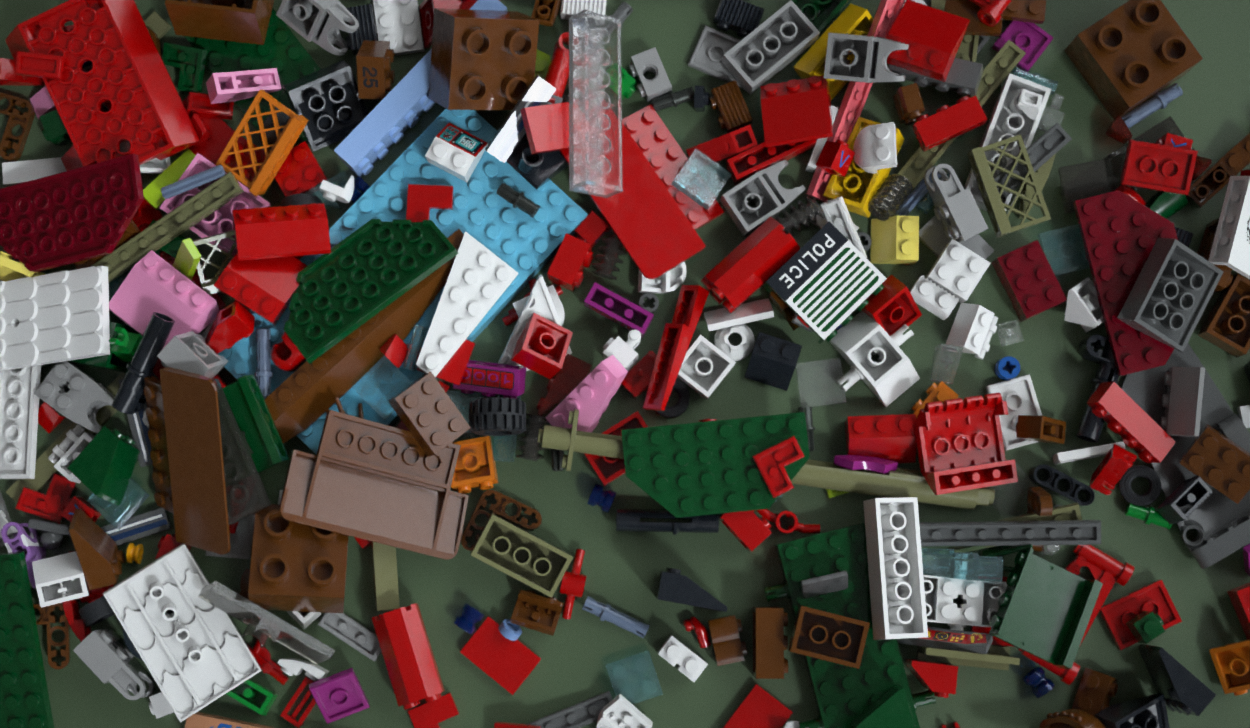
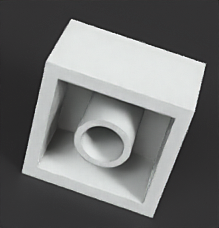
(958, 270)
(704, 367)

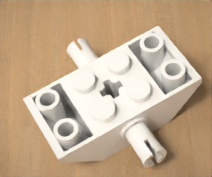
(866, 337)
(978, 597)

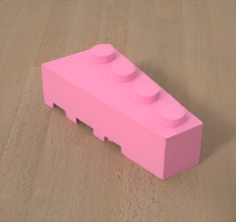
(590, 396)

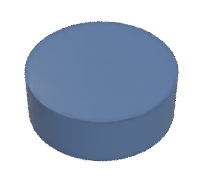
(510, 630)

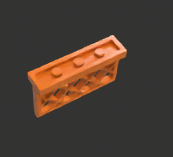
(275, 156)

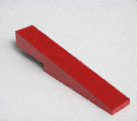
(674, 345)

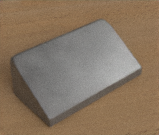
(824, 584)

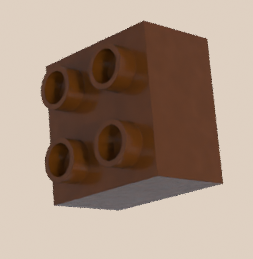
(221, 19)
(1132, 54)
(481, 58)
(296, 565)

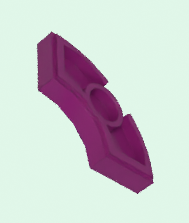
(857, 462)

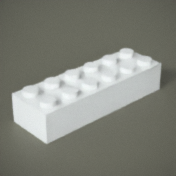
(1006, 122)
(895, 568)

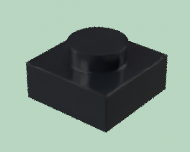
(700, 99)

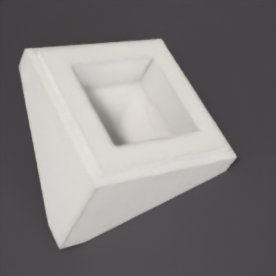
(1029, 103)

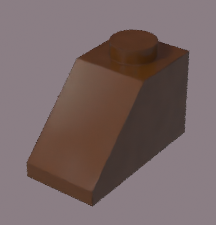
(1041, 429)

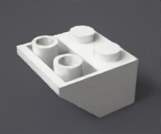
(59, 579)

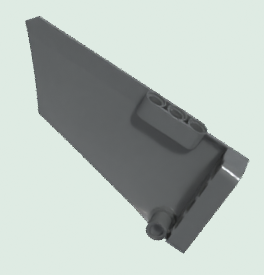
(1219, 521)

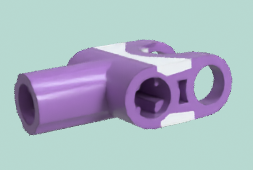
(23, 542)

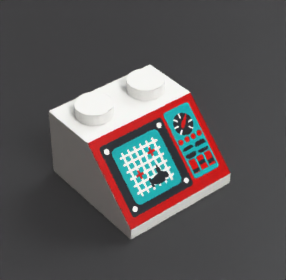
(456, 151)

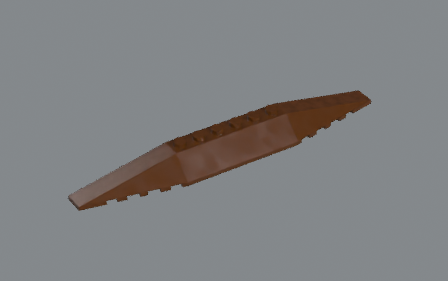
(315, 385)

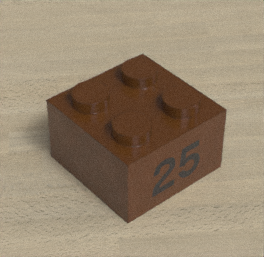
(374, 69)

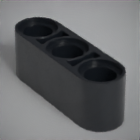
(1072, 485)

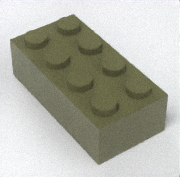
(521, 555)

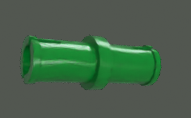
(1147, 515)

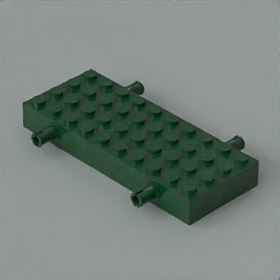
(839, 689)

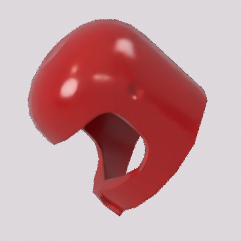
(286, 354)

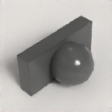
(52, 532)

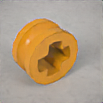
(134, 553)

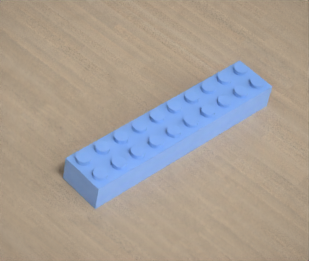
(394, 113)

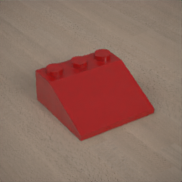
(931, 37)
(796, 111)
(262, 284)

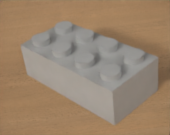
(770, 47)

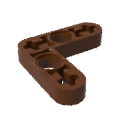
(15, 118)
(1041, 503)
(498, 508)
(46, 618)

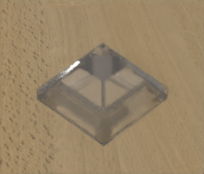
(1009, 332)

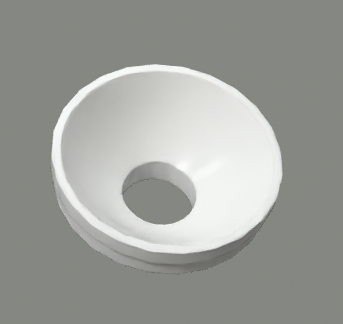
(735, 352)

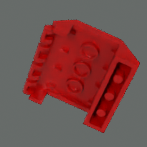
(963, 444)

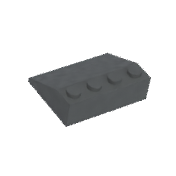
(1170, 293)

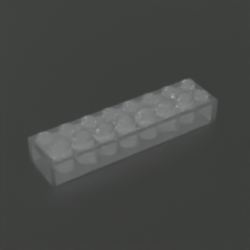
(595, 104)

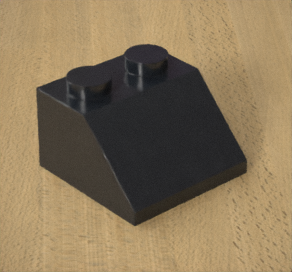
(773, 361)

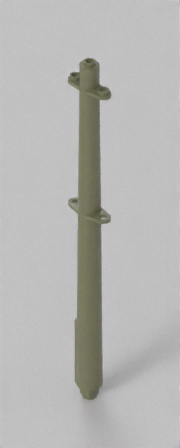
(814, 473)

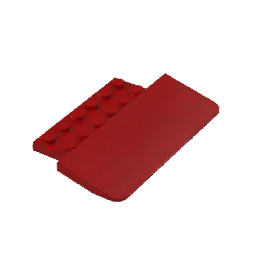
(651, 214)

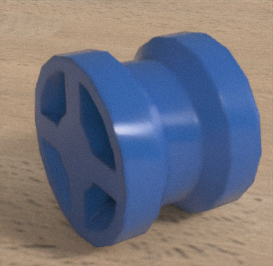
(1002, 369)

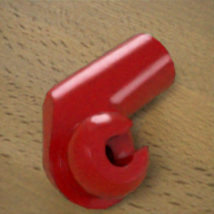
(700, 630)

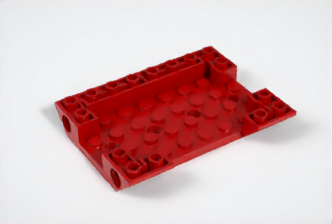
(124, 72)

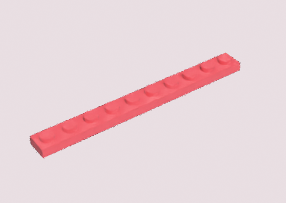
(855, 96)

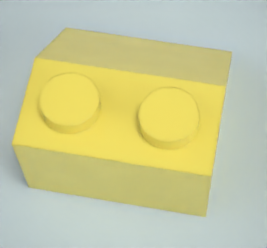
(895, 240)

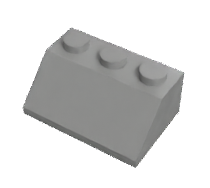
(1183, 401)

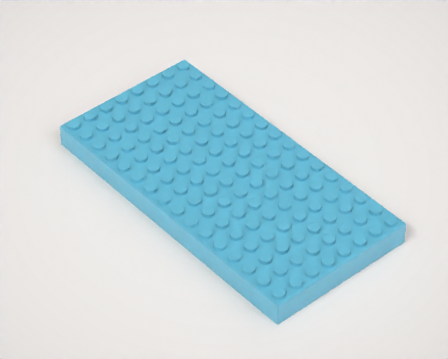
(477, 209)

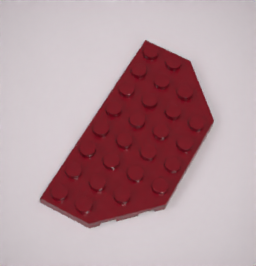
(70, 213)
(1117, 242)

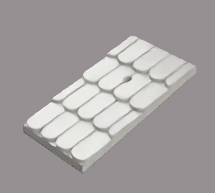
(54, 318)
(196, 648)

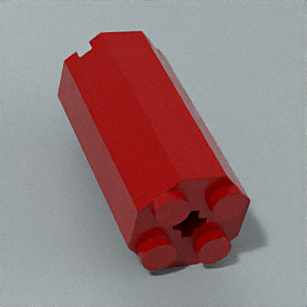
(750, 265)
(408, 656)

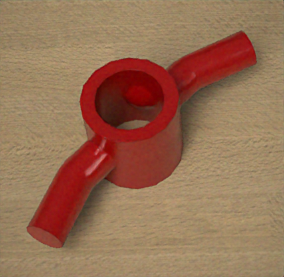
(797, 526)
(573, 584)

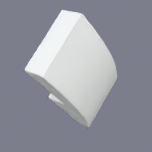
(296, 666)

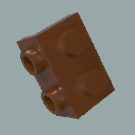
(536, 612)
(1094, 692)

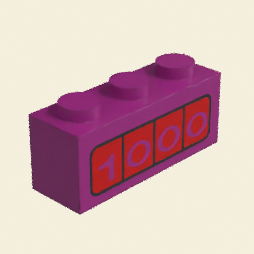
(618, 309)
(493, 379)

